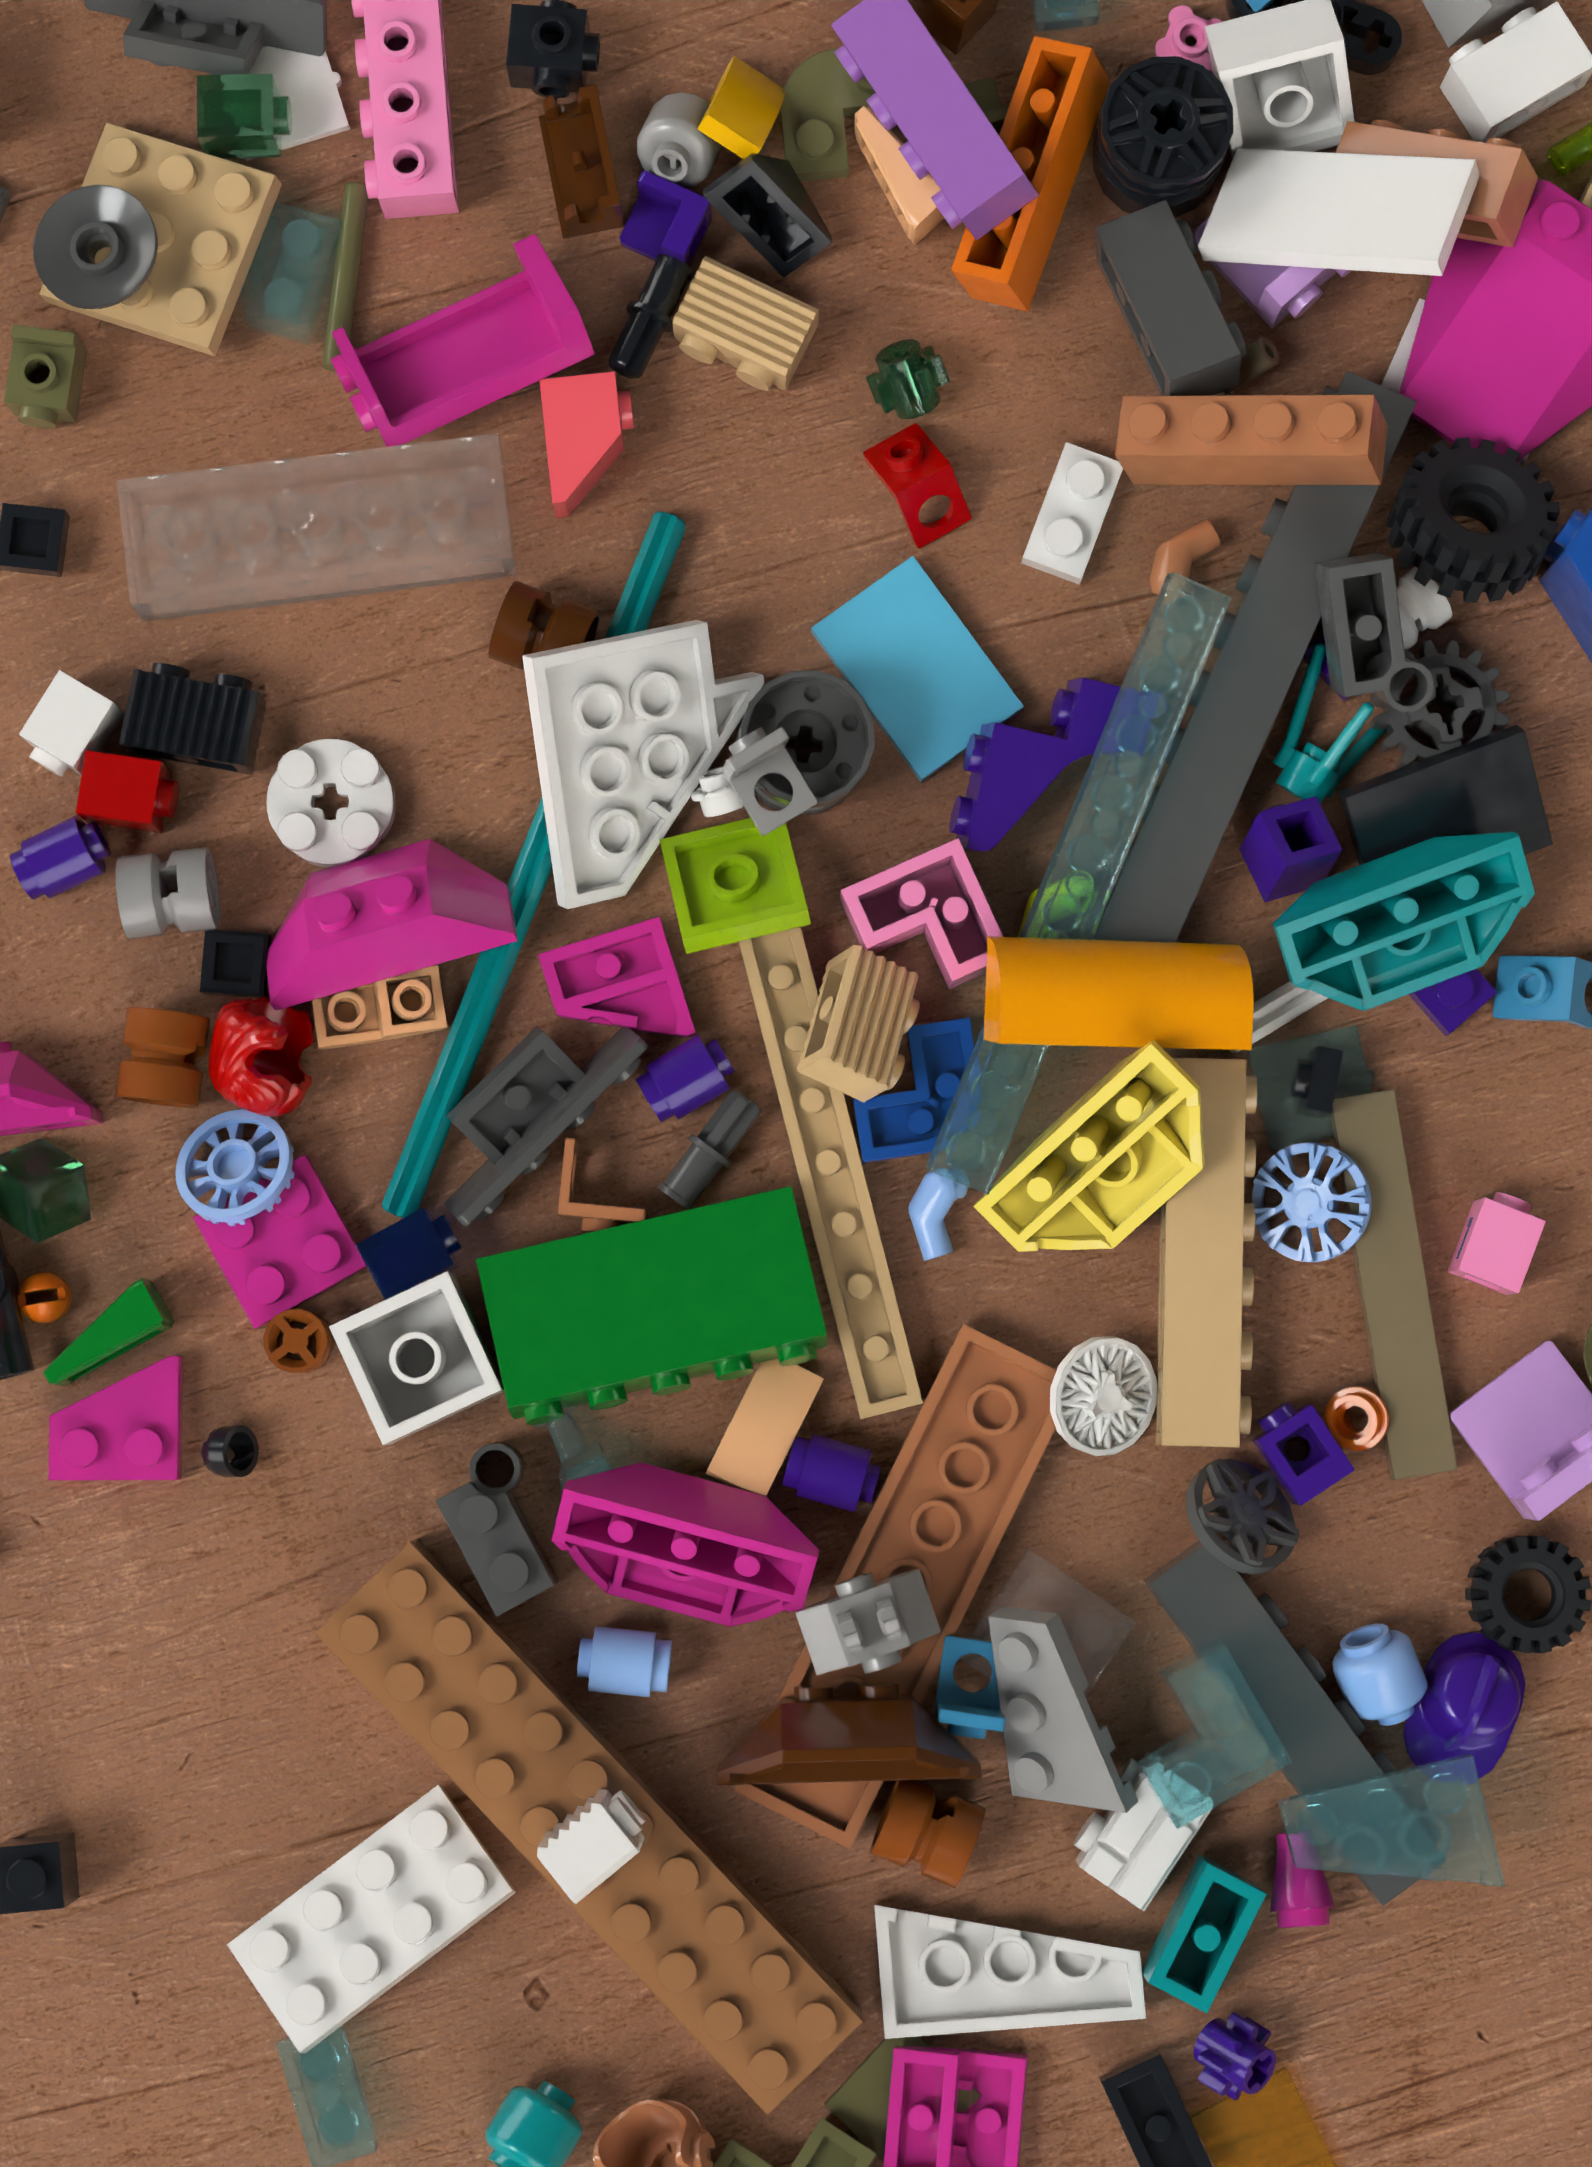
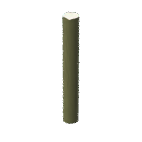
(346, 267)

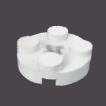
(304, 776)

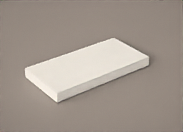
(1340, 211)

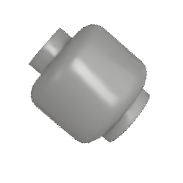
(672, 143)

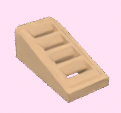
(903, 189)

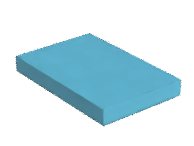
(916, 668)

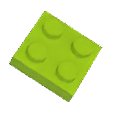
(733, 884)

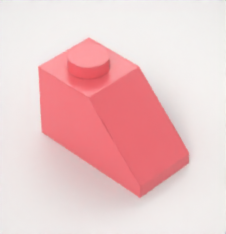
(582, 433)

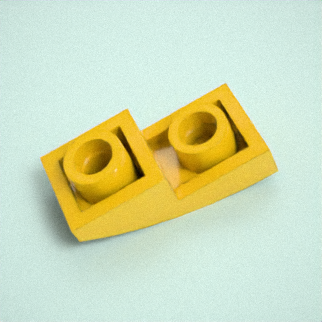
(742, 109)

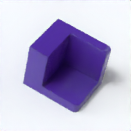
(666, 220)

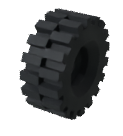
(1486, 489)

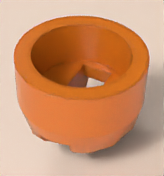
(47, 1310)

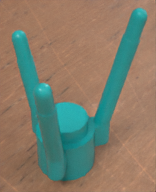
(1313, 769)

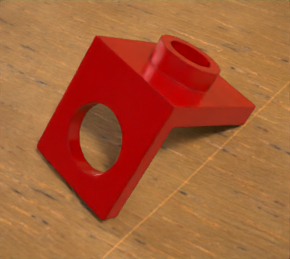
(913, 473)

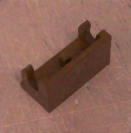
(580, 164)

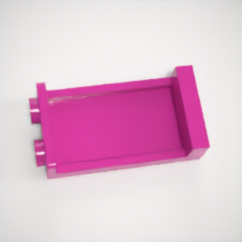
(465, 352)

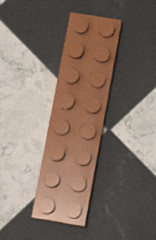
(938, 1514)

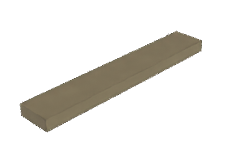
(1395, 1289)

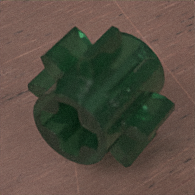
(908, 379)

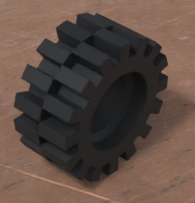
(1566, 1586)

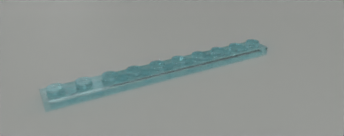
(1087, 860)

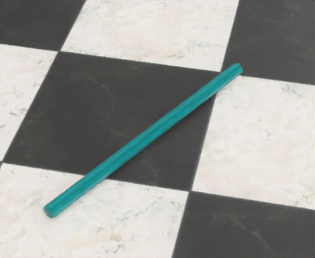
(525, 889)

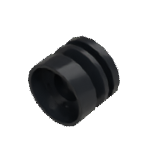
(1146, 167)

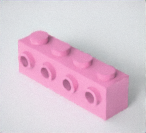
(407, 107)

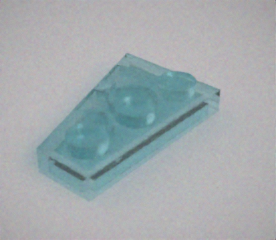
(1398, 1823)

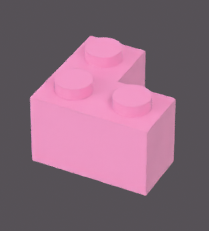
(931, 897)

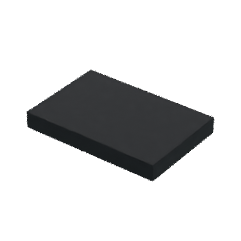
(1455, 793)

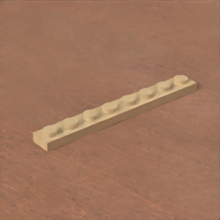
(831, 1181)

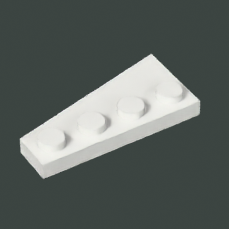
(983, 1977)

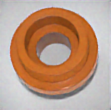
(1338, 1423)

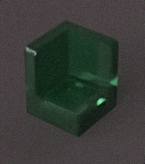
(42, 1190)

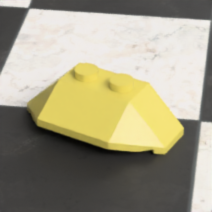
(1103, 1160)

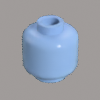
(1379, 1674)

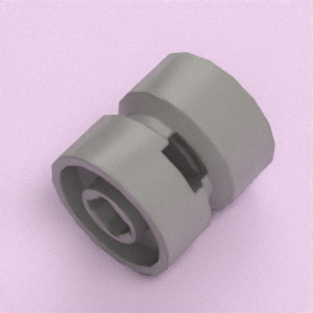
(146, 899)

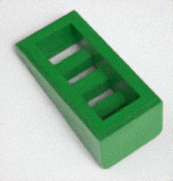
(124, 1325)

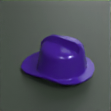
(1468, 1703)

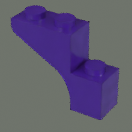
(1016, 764)

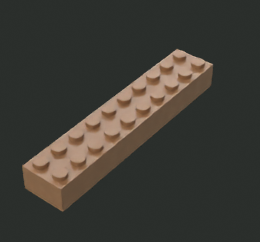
(531, 1762)

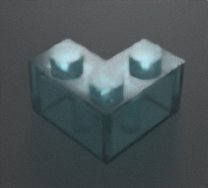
(1228, 1742)

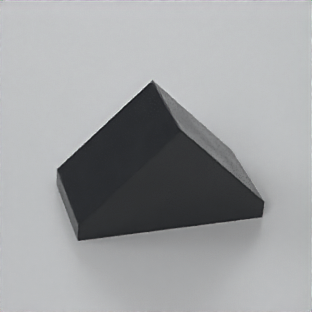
(770, 211)

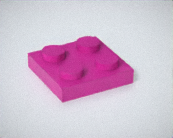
(285, 1253)

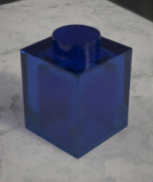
(410, 1252)

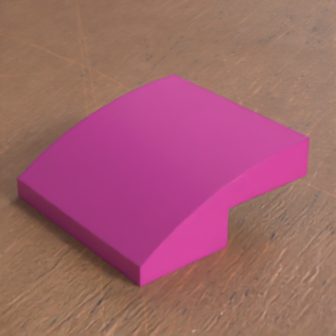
(924, 2101)

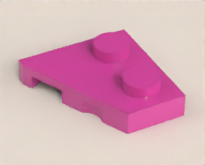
(619, 981)
(123, 1429)

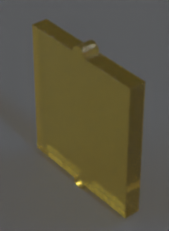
(1263, 2129)

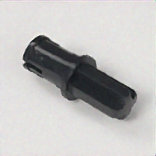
(650, 316)

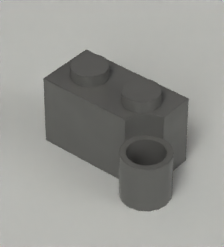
(1365, 630)
(497, 1536)

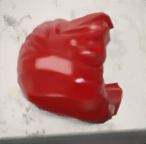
(259, 1056)

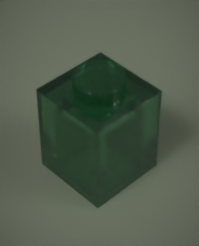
(241, 115)

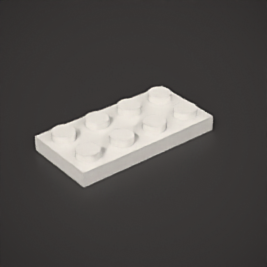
(371, 1919)

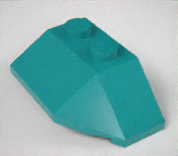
(1405, 918)

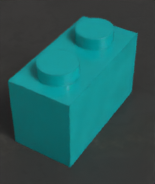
(1203, 1933)

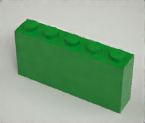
(652, 1305)

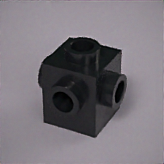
(551, 48)

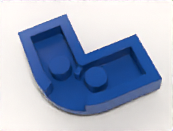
(911, 1120)

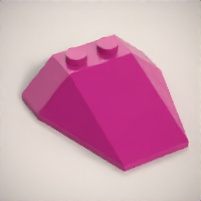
(1509, 332)

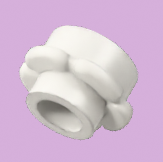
(716, 794)

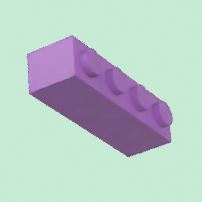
(935, 113)

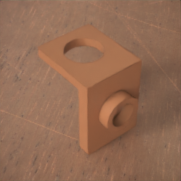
(592, 1216)

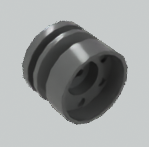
(836, 725)

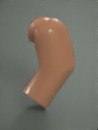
(1180, 551)

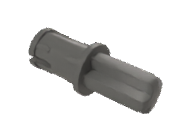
(710, 1149)

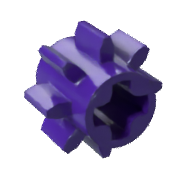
(1234, 2056)

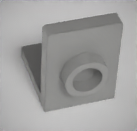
(761, 755)

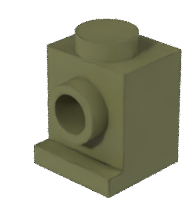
(60, 394)

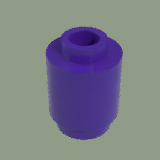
(60, 858)
(685, 1078)
(831, 1472)

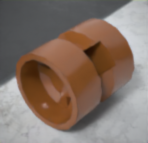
(162, 1057)
(928, 1831)

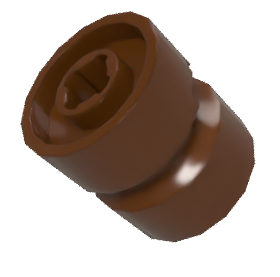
(534, 624)

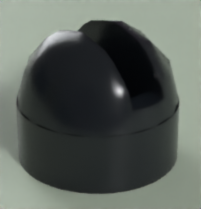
(234, 1445)

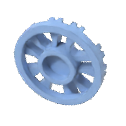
(235, 1167)
(1311, 1202)

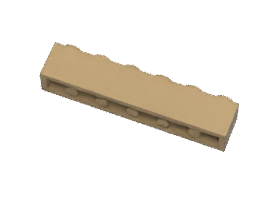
(1204, 1272)

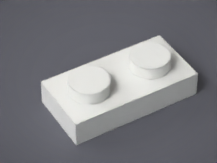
(1072, 513)

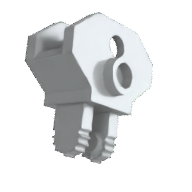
(868, 1622)

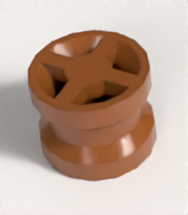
(282, 1339)

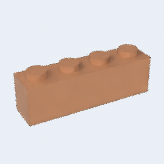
(1252, 440)

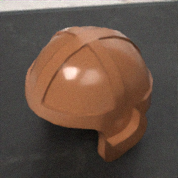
(654, 2136)

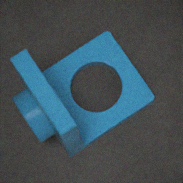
(1542, 989)
(966, 1711)

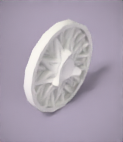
(1103, 1395)

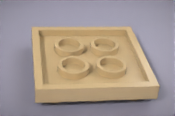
(207, 234)

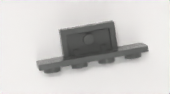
(217, 34)
(527, 1106)

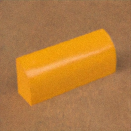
(1118, 993)

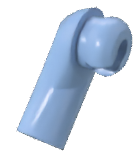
(928, 1212)

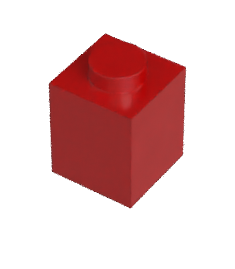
(126, 792)

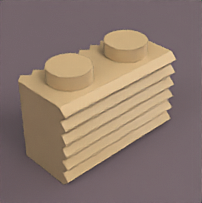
(744, 325)
(860, 1024)

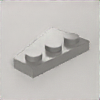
(1049, 1728)

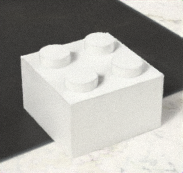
(418, 1358)

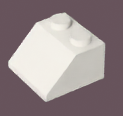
(1284, 77)

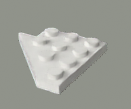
(622, 747)

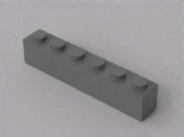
(1319, 1736)

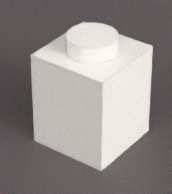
(69, 723)

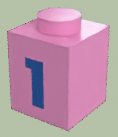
(1497, 1243)

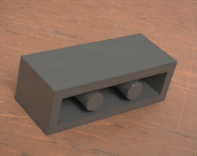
(1170, 302)

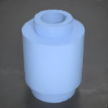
(625, 1662)

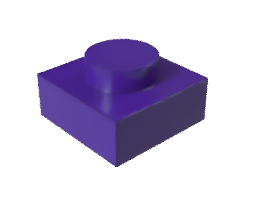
(1454, 999)

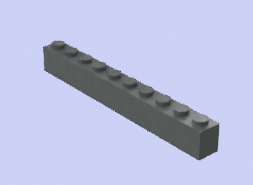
(1240, 695)

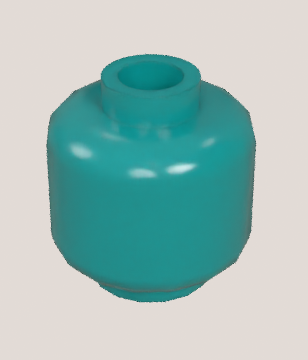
(533, 2128)

